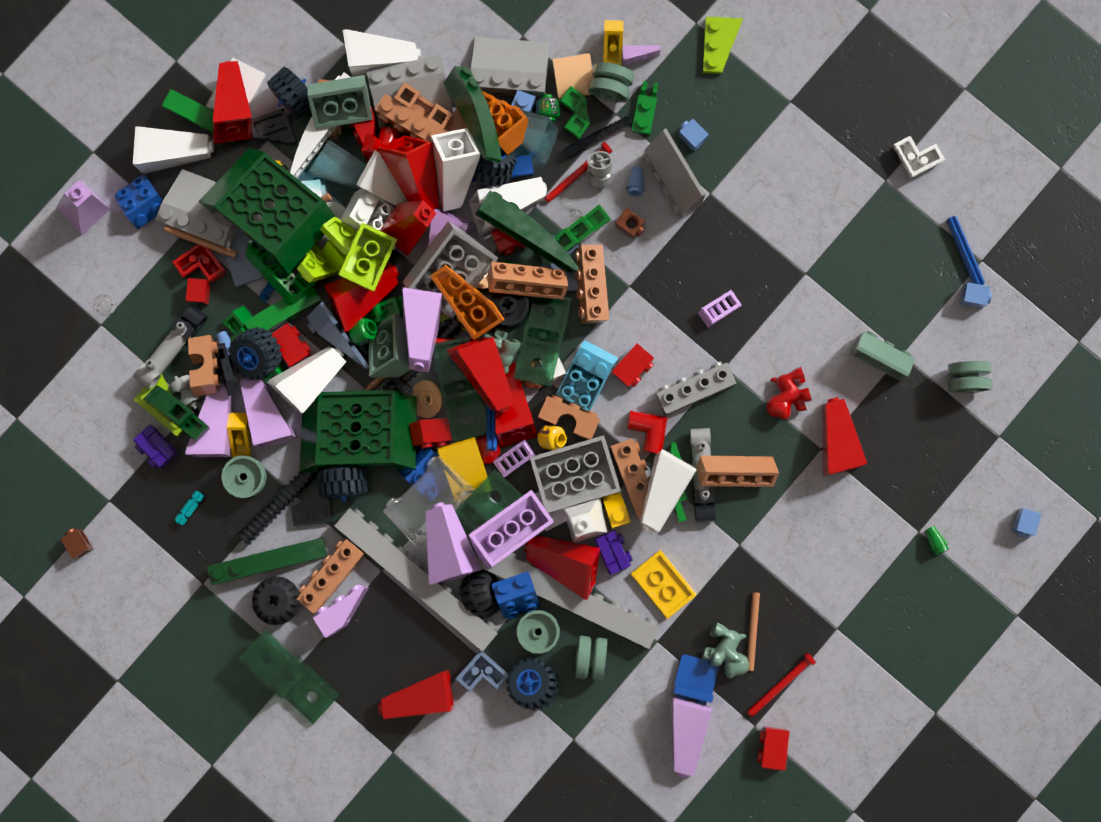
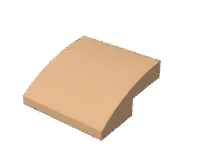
(573, 72)

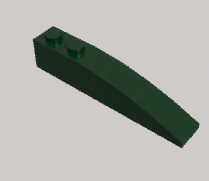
(474, 111)
(524, 229)
(266, 561)

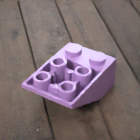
(337, 617)

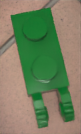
(645, 110)

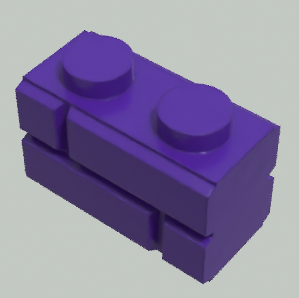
(155, 447)
(613, 552)

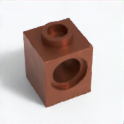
(626, 216)
(76, 543)

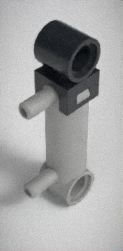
(183, 328)
(703, 495)

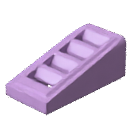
(641, 52)
(709, 315)
(510, 453)

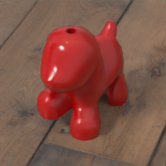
(780, 405)

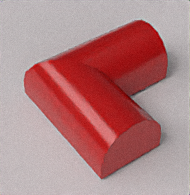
(372, 143)
(200, 258)
(653, 426)

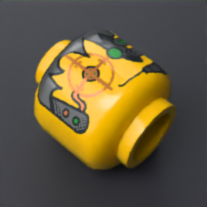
(551, 437)

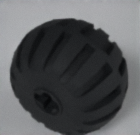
(478, 594)
(287, 603)

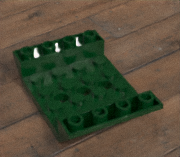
(286, 229)
(382, 436)

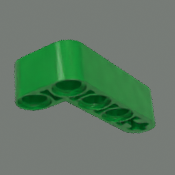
(258, 256)

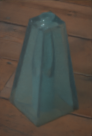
(539, 137)
(336, 167)

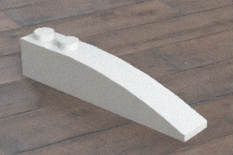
(311, 143)

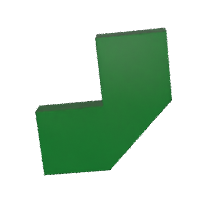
(578, 105)

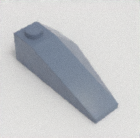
(328, 328)

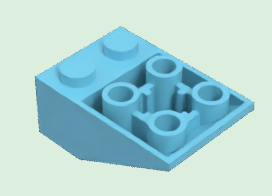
(586, 375)

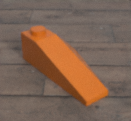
(509, 123)
(470, 305)

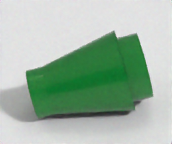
(936, 541)

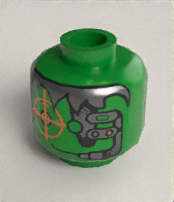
(548, 107)
(363, 332)

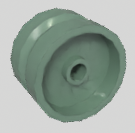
(611, 82)
(969, 373)
(255, 476)
(527, 636)
(591, 658)

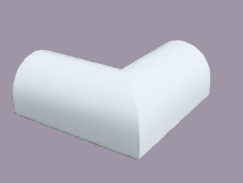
(915, 161)

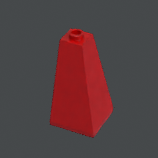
(231, 109)
(413, 168)
(408, 223)
(353, 302)
(484, 370)
(517, 423)
(840, 441)
(566, 562)
(424, 697)

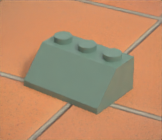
(339, 102)
(389, 350)
(883, 356)

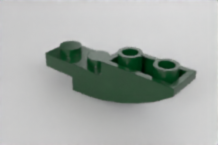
(176, 412)

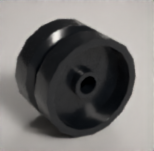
(518, 310)

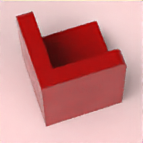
(198, 290)

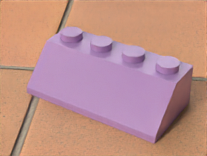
(510, 529)

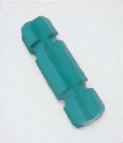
(189, 507)

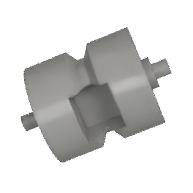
(599, 169)
(181, 389)

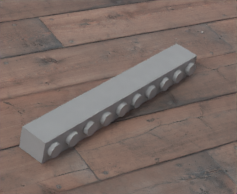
(412, 576)
(594, 609)

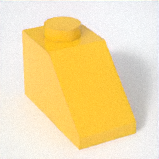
(613, 42)
(239, 434)
(616, 510)

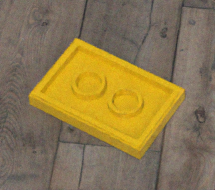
(465, 460)
(663, 584)

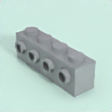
(696, 388)

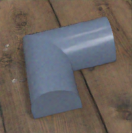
(482, 667)

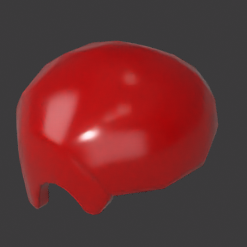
(487, 456)

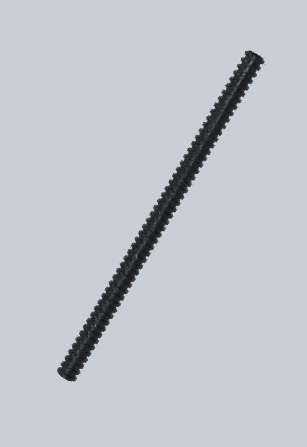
(302, 479)

